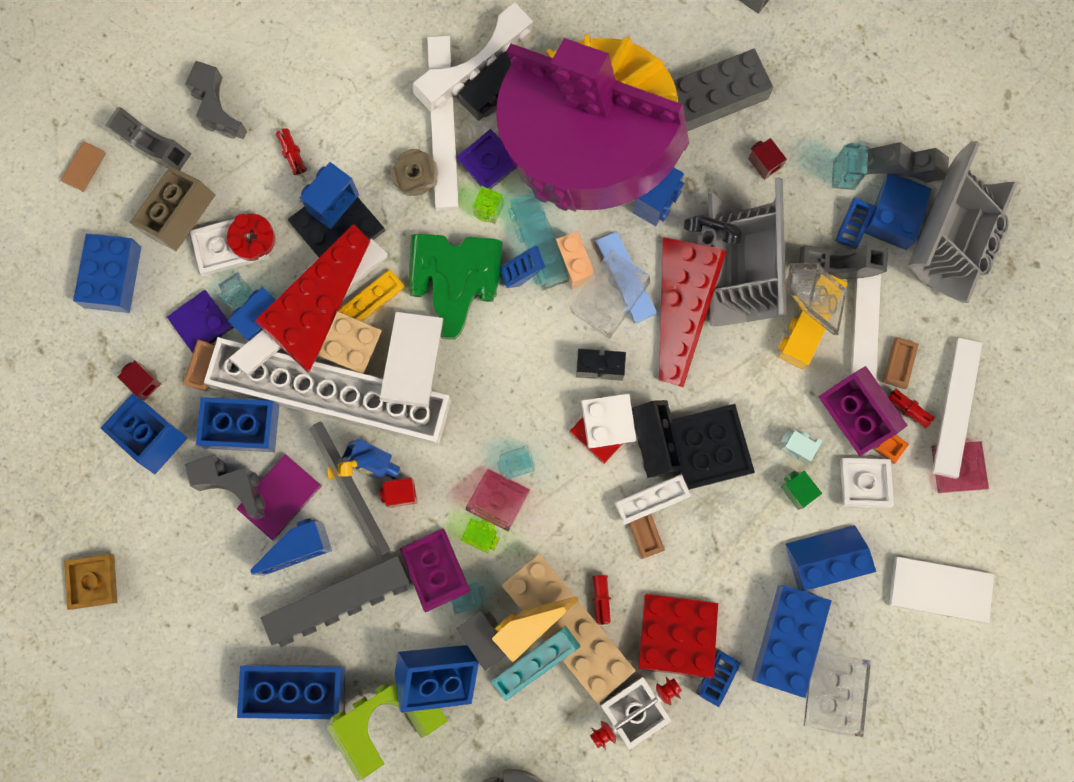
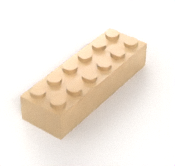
(598, 661)

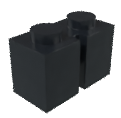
(611, 363)

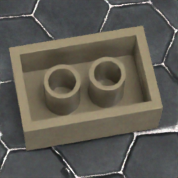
(173, 208)

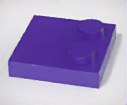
(486, 160)
(200, 320)

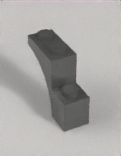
(204, 85)
(898, 159)
(211, 474)

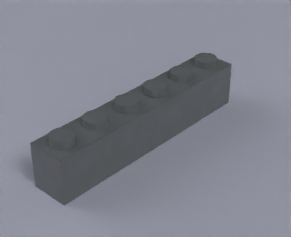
(336, 600)

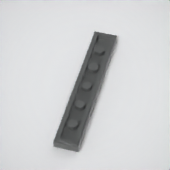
(350, 490)

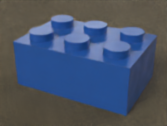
(107, 273)
(237, 424)

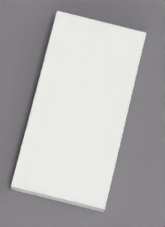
(411, 359)
(941, 589)

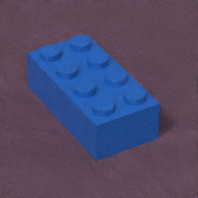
(791, 640)
(290, 691)

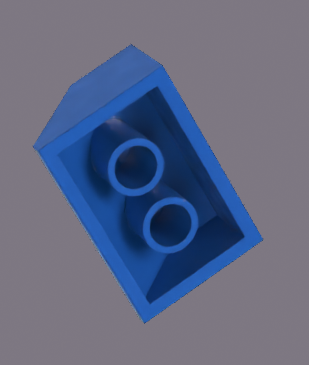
(829, 558)
(435, 678)

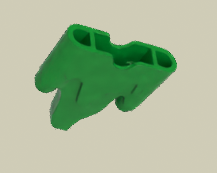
(456, 275)

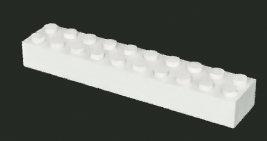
(327, 393)

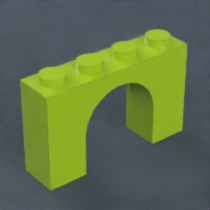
(352, 734)

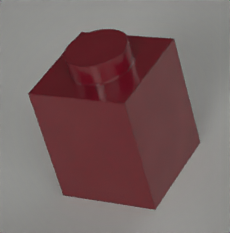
(766, 158)
(139, 379)

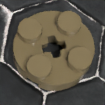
(404, 167)

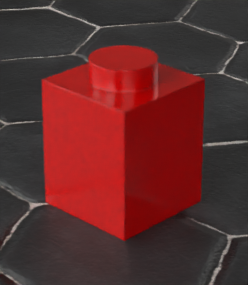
(398, 493)

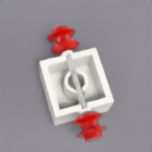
(635, 712)

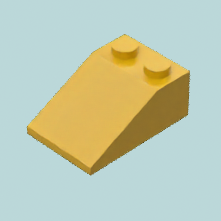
(521, 631)

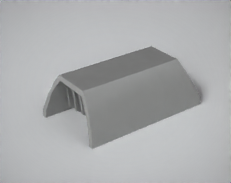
(962, 230)
(753, 271)

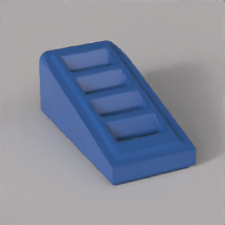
(864, 206)
(520, 268)
(726, 682)

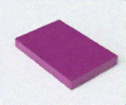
(285, 493)
(434, 570)

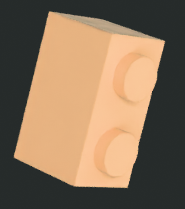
(575, 259)

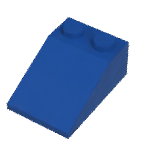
(899, 211)
(143, 433)
(296, 546)

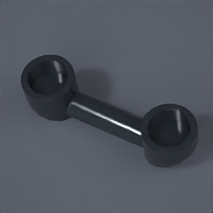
(731, 233)

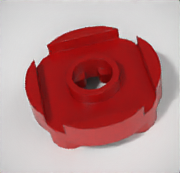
(245, 225)

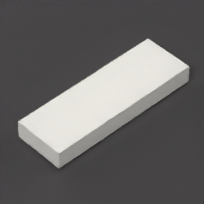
(652, 499)

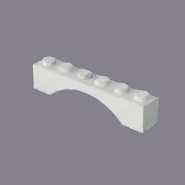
(439, 85)

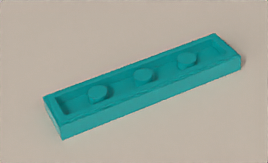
(536, 663)

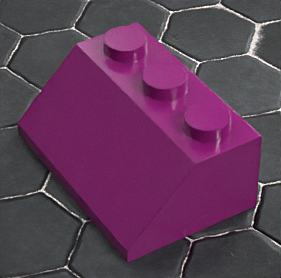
(863, 411)

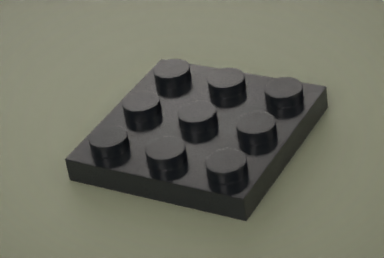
(321, 238)
(712, 447)

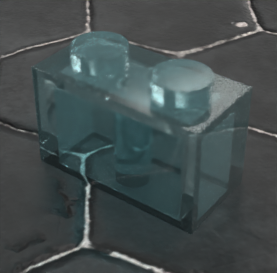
(850, 166)

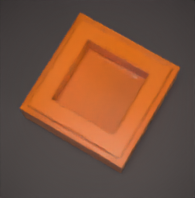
(892, 448)

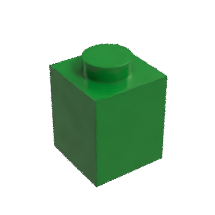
(800, 489)

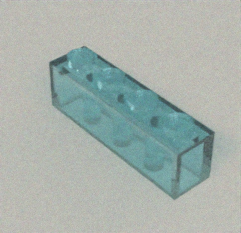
(536, 231)

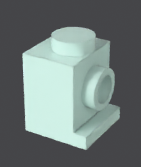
(800, 445)

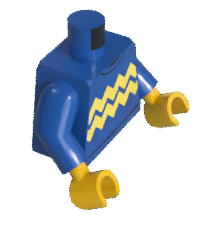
(366, 460)

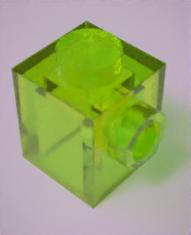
(488, 205)
(481, 535)

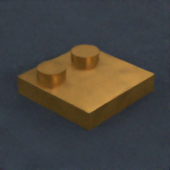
(90, 581)

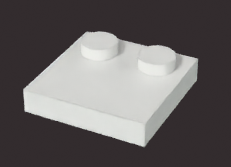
(608, 421)
(867, 483)

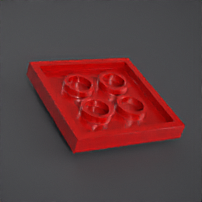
(678, 636)

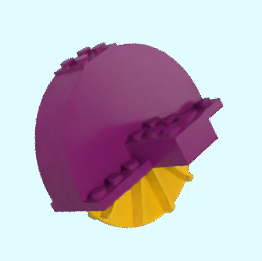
(590, 122)

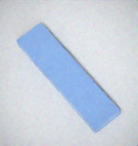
(643, 307)

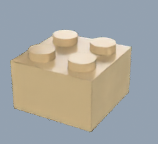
(350, 343)

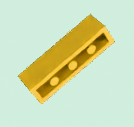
(803, 338)

